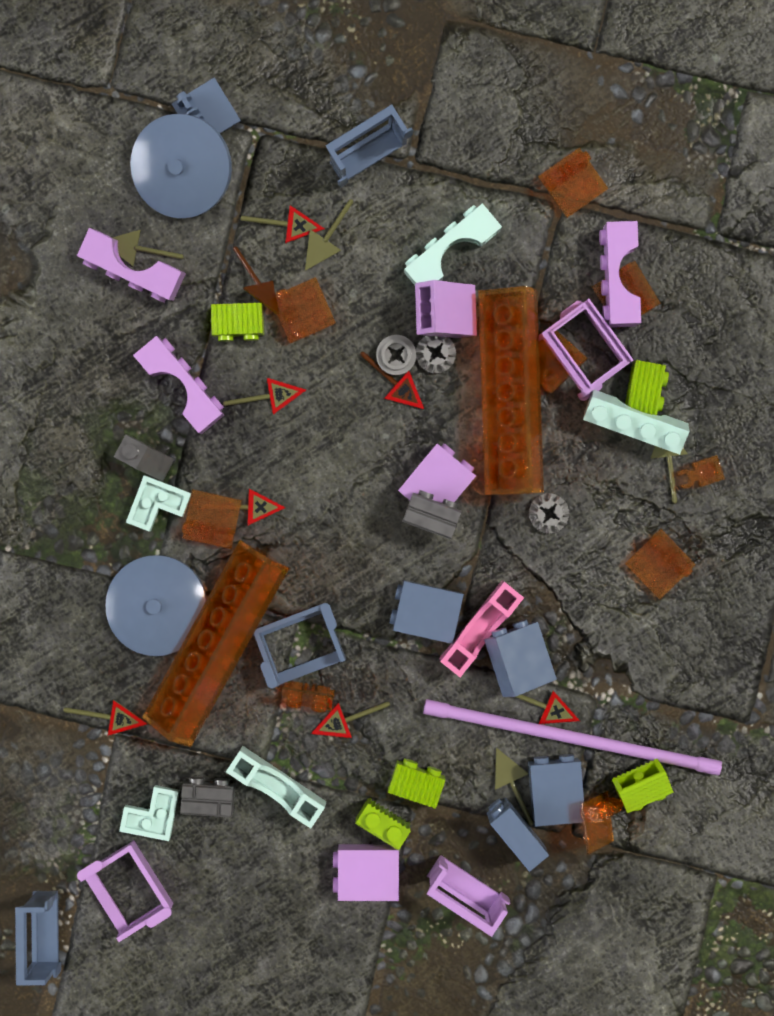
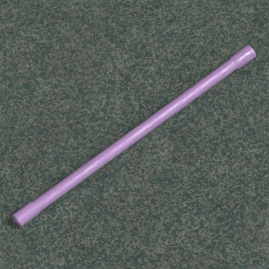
(699, 763)

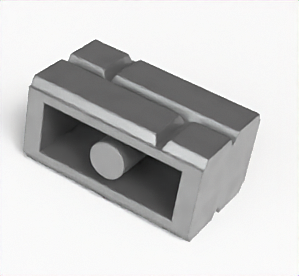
(432, 515)
(207, 797)

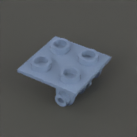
(208, 104)

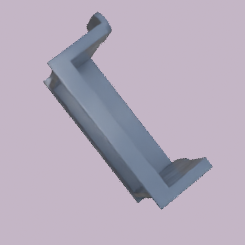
(371, 148)
(268, 667)
(45, 939)

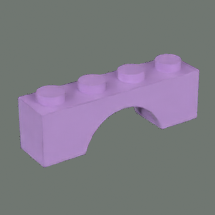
(103, 252)
(621, 306)
(200, 409)

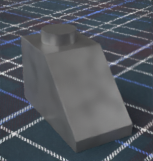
(144, 457)

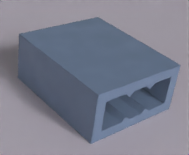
(426, 611)
(520, 658)
(556, 790)
(517, 833)

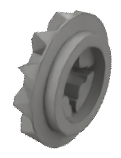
(408, 354)
(438, 364)
(537, 515)

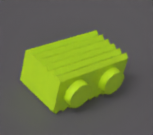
(237, 320)
(646, 386)
(417, 783)
(642, 786)
(383, 824)

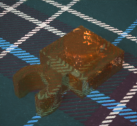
(704, 472)

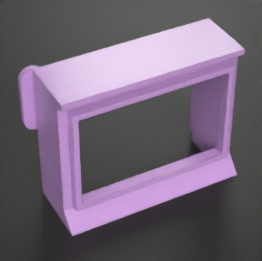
(567, 361)
(471, 892)
(150, 918)

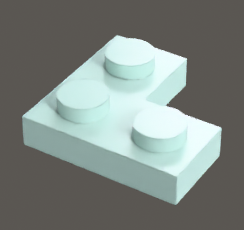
(154, 496)
(157, 820)

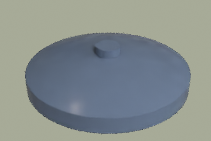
(181, 165)
(154, 604)

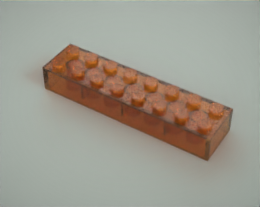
(511, 391)
(215, 644)

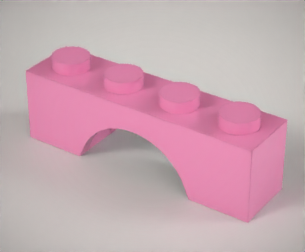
(487, 619)

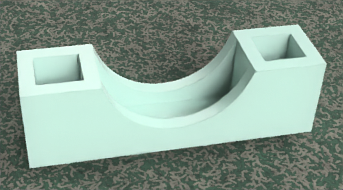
(475, 228)
(653, 429)
(293, 796)

